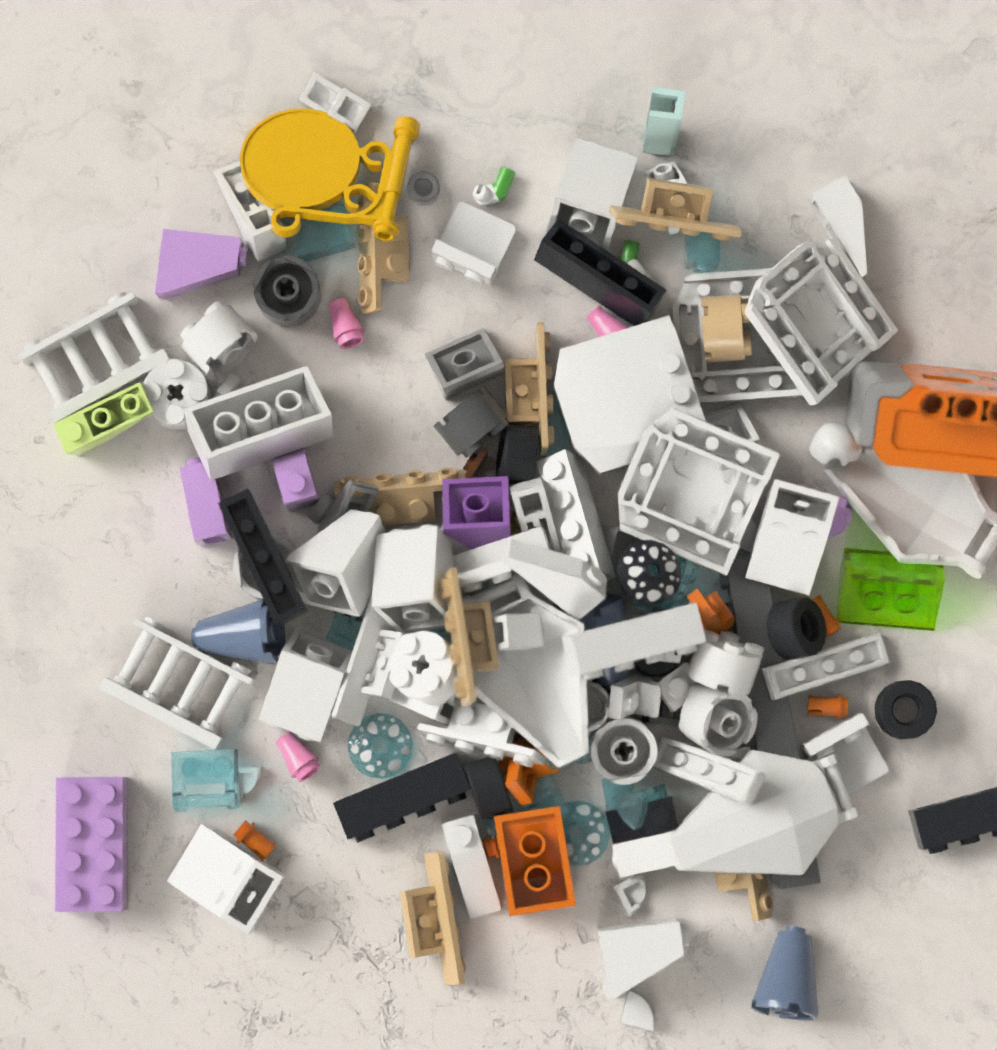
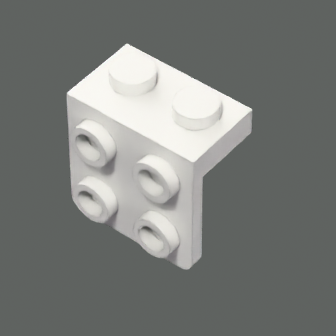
(473, 243)

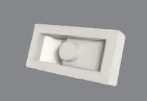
(634, 696)

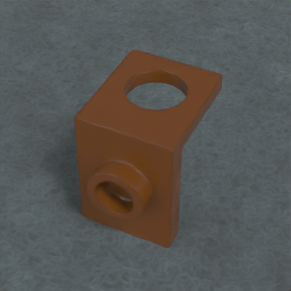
(479, 464)

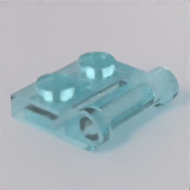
(205, 768)

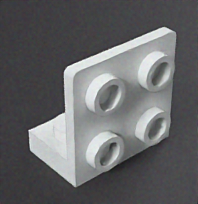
(857, 753)

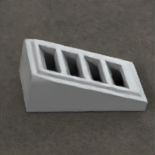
(342, 502)

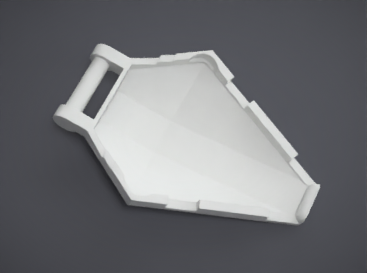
(918, 512)
(535, 685)
(775, 833)

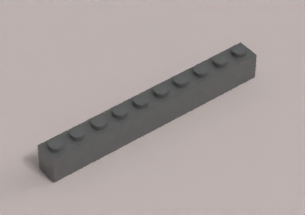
(775, 730)

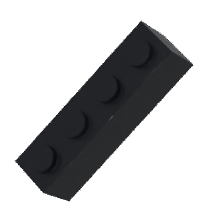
(599, 274)
(263, 557)
(402, 796)
(955, 820)

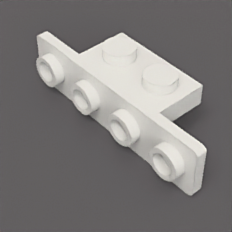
(488, 560)
(368, 668)
(482, 730)

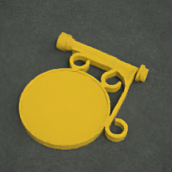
(311, 161)

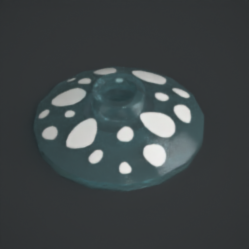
(397, 751)
(595, 834)

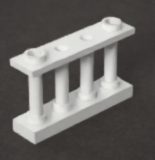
(94, 390)
(150, 700)

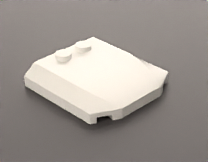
(817, 316)
(727, 381)
(620, 387)
(694, 488)

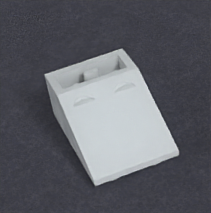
(791, 536)
(226, 879)

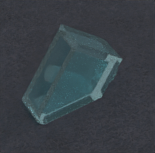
(323, 238)

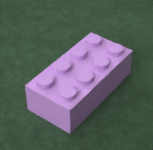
(91, 844)

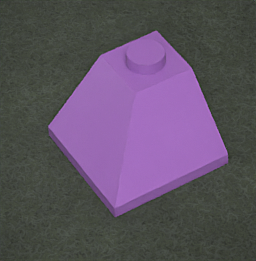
(476, 510)

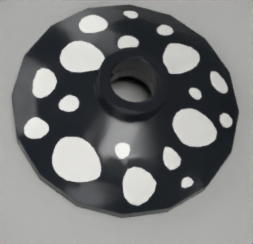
(637, 580)

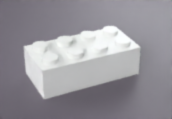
(258, 422)

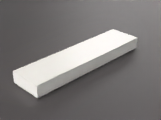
(825, 666)
(708, 770)

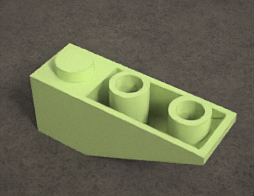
(103, 420)

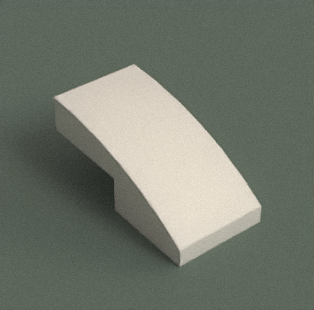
(337, 102)

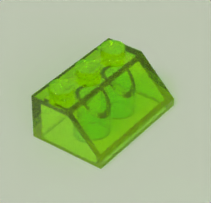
(888, 593)

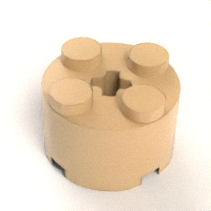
(724, 328)

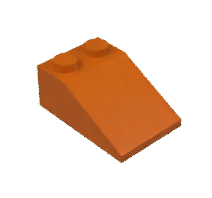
(534, 861)

